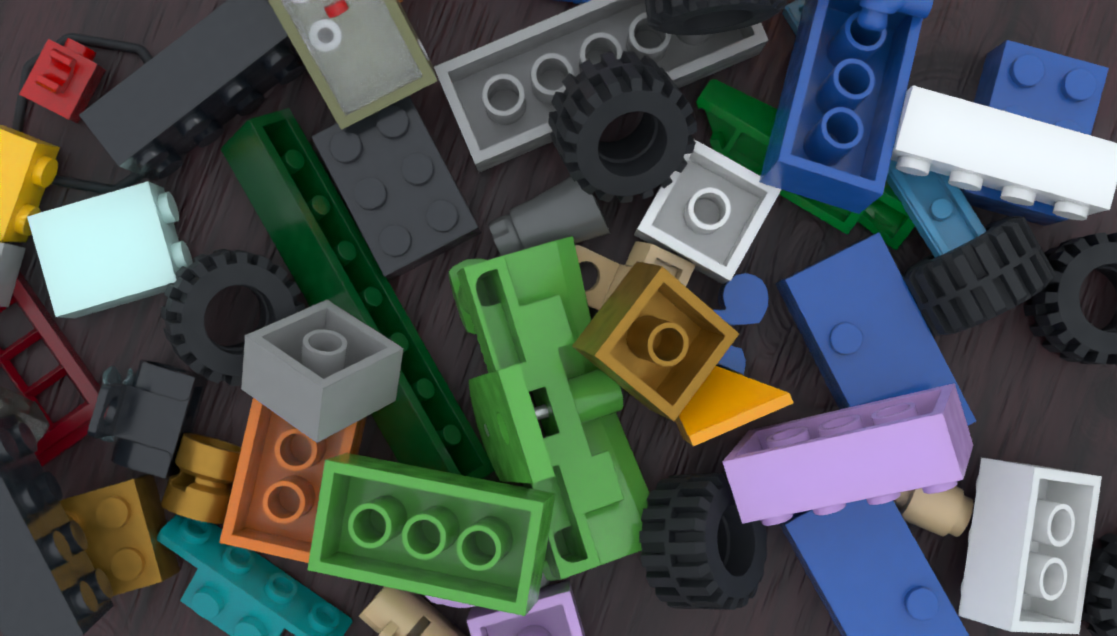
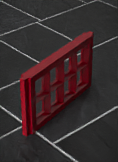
(75, 424)

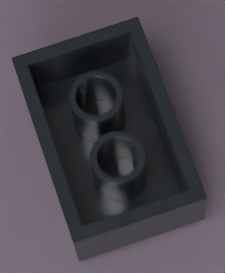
(397, 187)

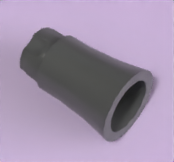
(550, 217)

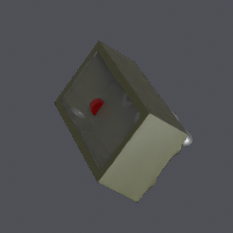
(356, 53)

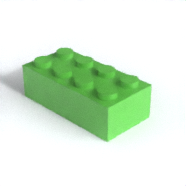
(431, 532)

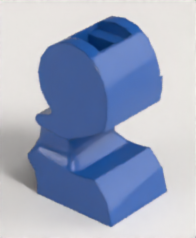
(741, 303)

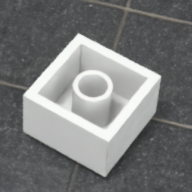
(708, 213)

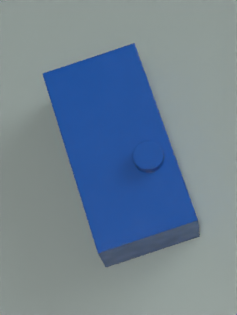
(840, 105)
(865, 327)
(871, 572)

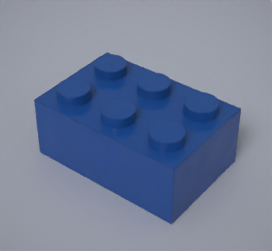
(1043, 89)

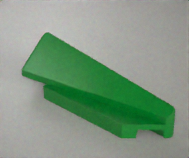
(743, 133)

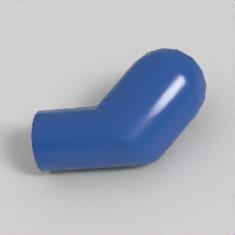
(875, 12)

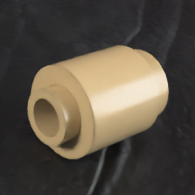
(937, 512)

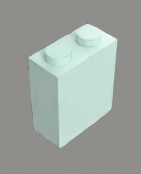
(109, 249)

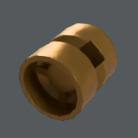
(204, 478)

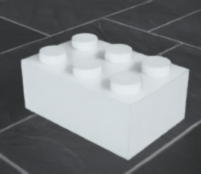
(1029, 547)

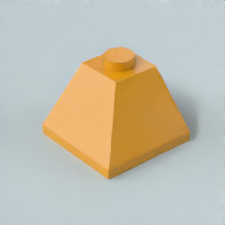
(725, 403)

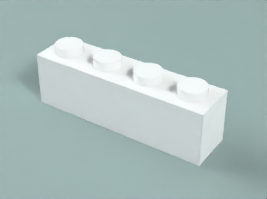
(1005, 153)

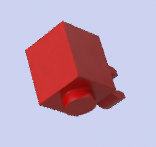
(63, 78)

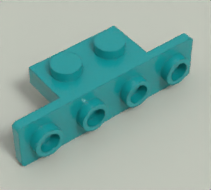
(244, 590)

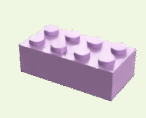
(851, 456)

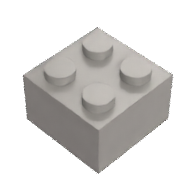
(321, 369)

